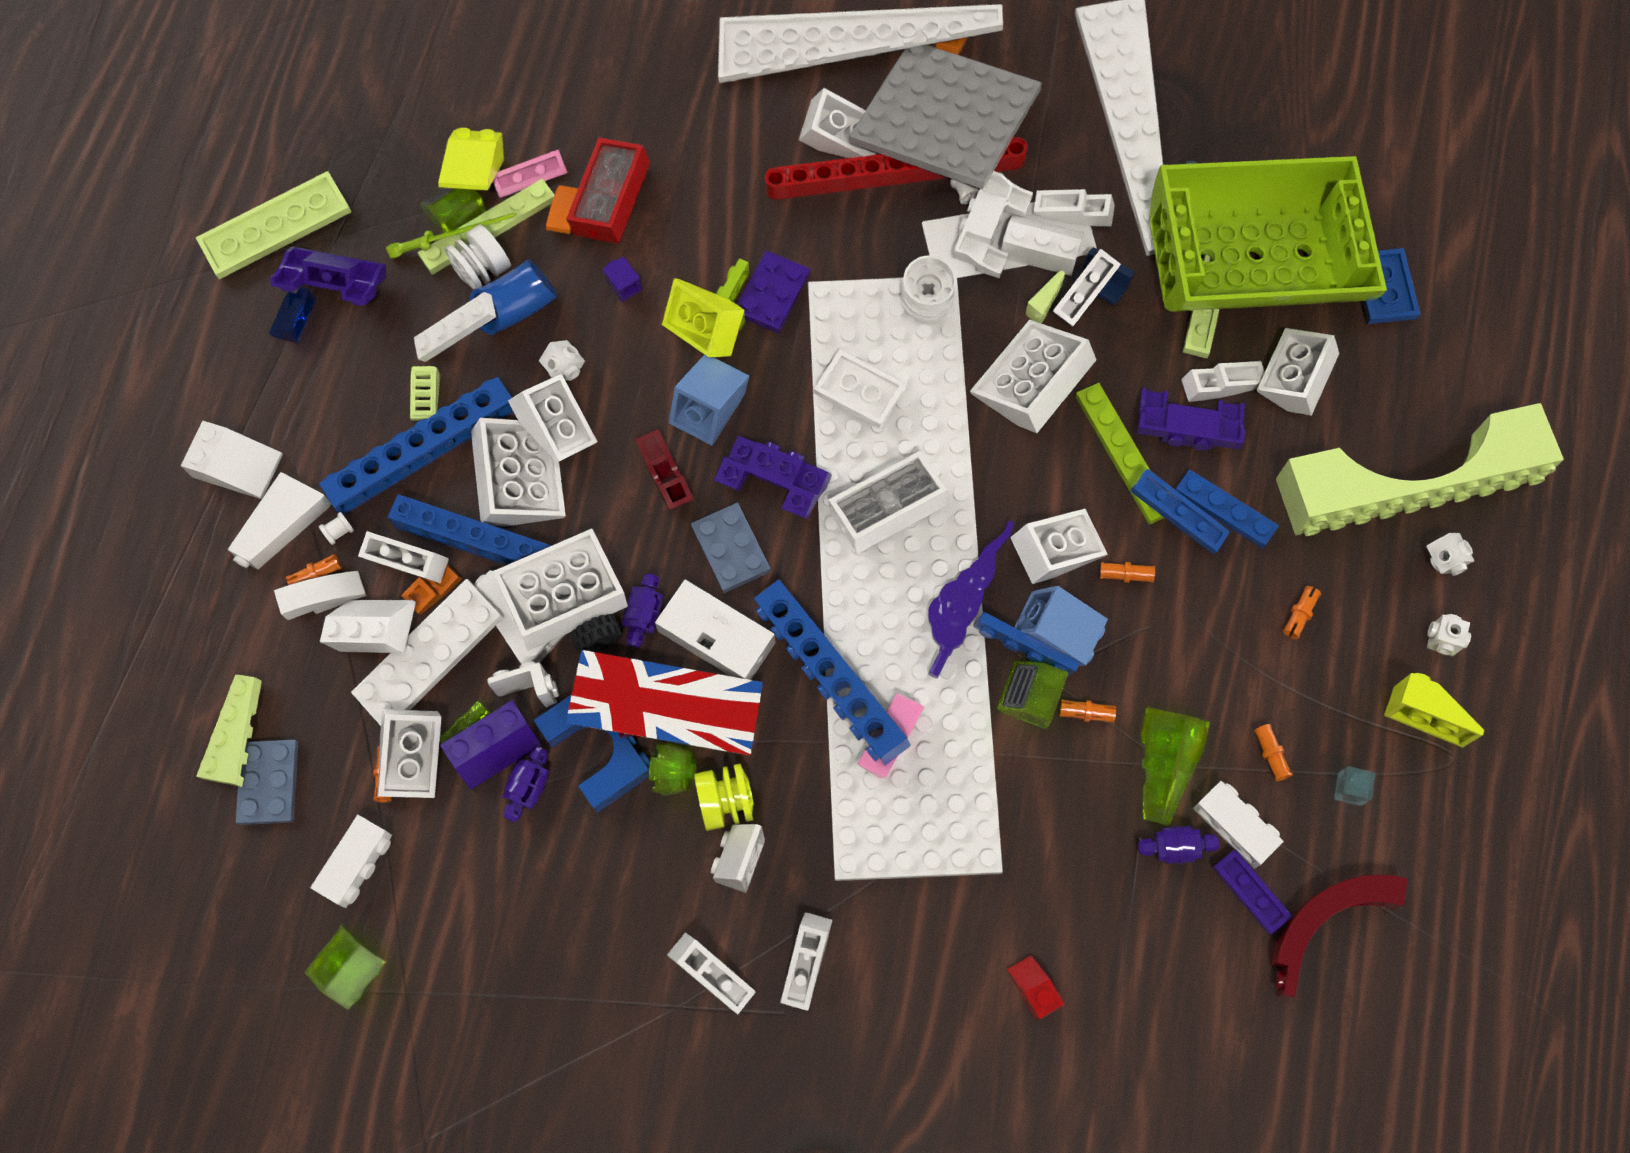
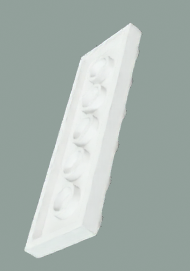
(429, 652)

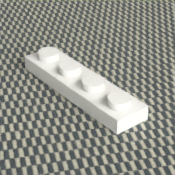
(454, 327)

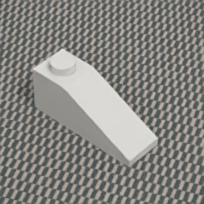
(806, 961)
(711, 973)

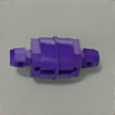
(642, 610)
(525, 784)
(1178, 845)

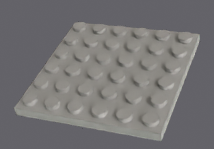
(946, 114)

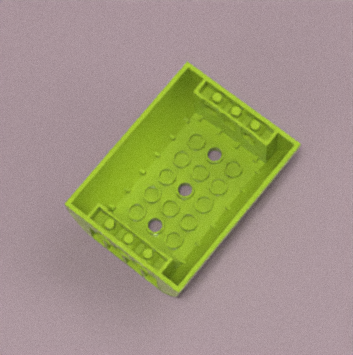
(1266, 211)

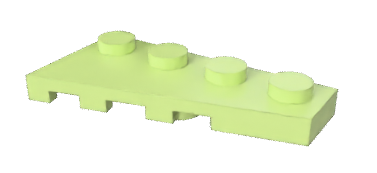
(228, 742)

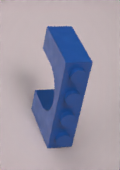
(618, 777)

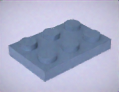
(730, 547)
(268, 783)

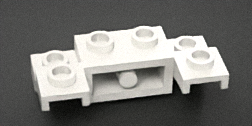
(984, 221)

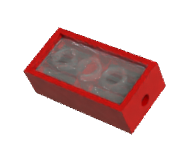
(608, 190)

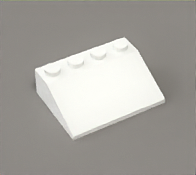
(1034, 374)
(514, 475)
(560, 588)

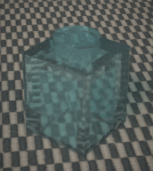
(1355, 786)

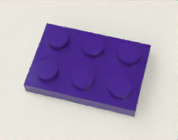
(773, 291)

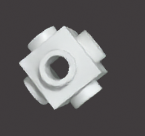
(562, 359)
(1450, 554)
(1448, 634)

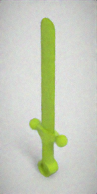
(424, 242)

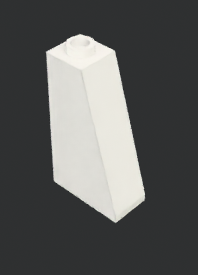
(277, 521)
(490, 589)

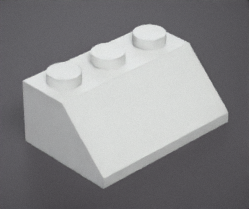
(1042, 244)
(1299, 370)
(369, 626)

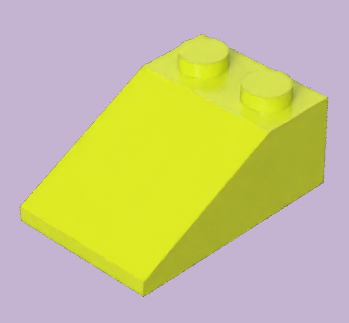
(471, 159)
(702, 319)
(1431, 710)

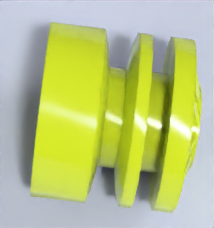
(724, 797)

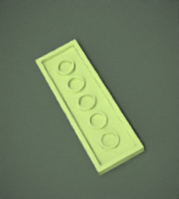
(273, 225)

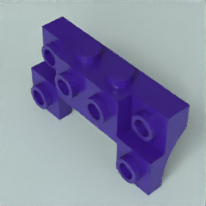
(351, 276)
(1191, 425)
(781, 469)

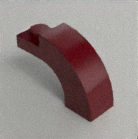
(663, 470)

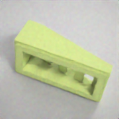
(1043, 300)
(424, 377)

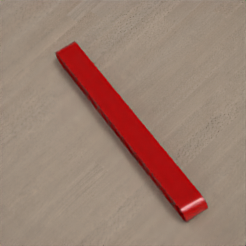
(861, 178)

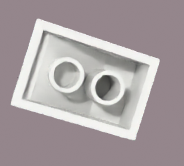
(830, 125)
(553, 418)
(231, 460)
(1058, 545)
(408, 753)
(739, 856)

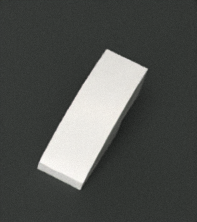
(1075, 207)
(1222, 380)
(319, 594)

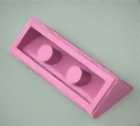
(529, 172)
(905, 715)

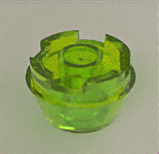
(672, 769)

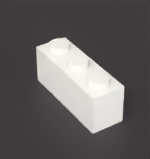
(1086, 287)
(403, 557)
(1239, 824)
(352, 862)

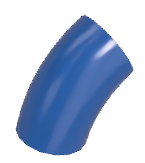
(516, 296)

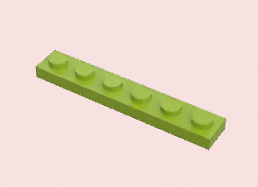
(1116, 441)

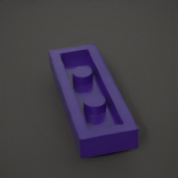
(1252, 892)

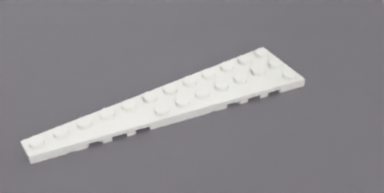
(793, 41)
(1122, 70)

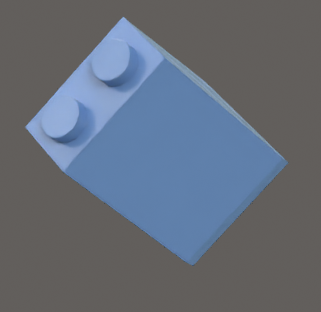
(707, 398)
(1062, 623)

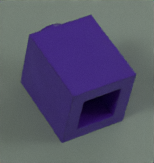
(622, 279)

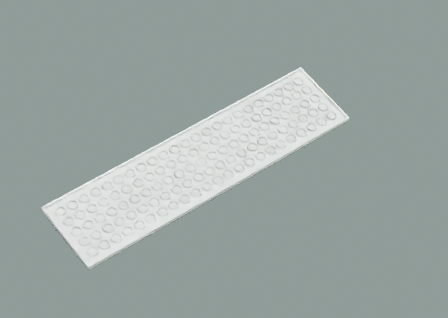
(940, 796)

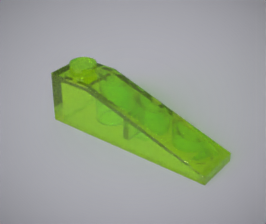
(1171, 755)

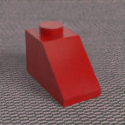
(1035, 988)

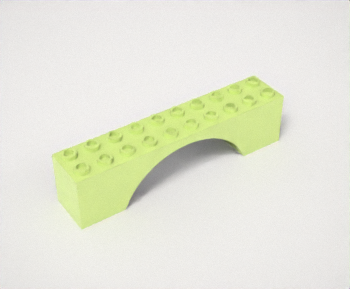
(1334, 490)

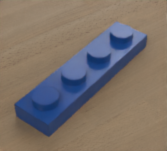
(1227, 509)
(1180, 511)
(1019, 641)

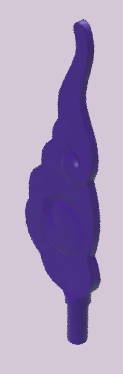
(961, 601)

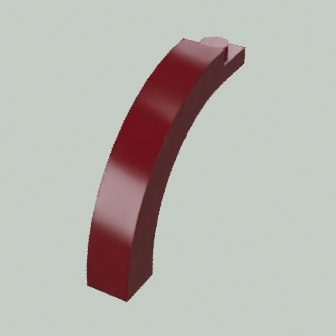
(1368, 890)

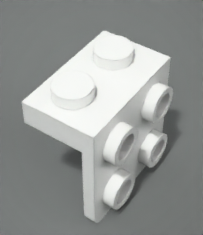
(528, 675)

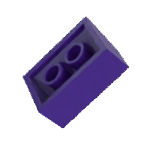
(490, 744)

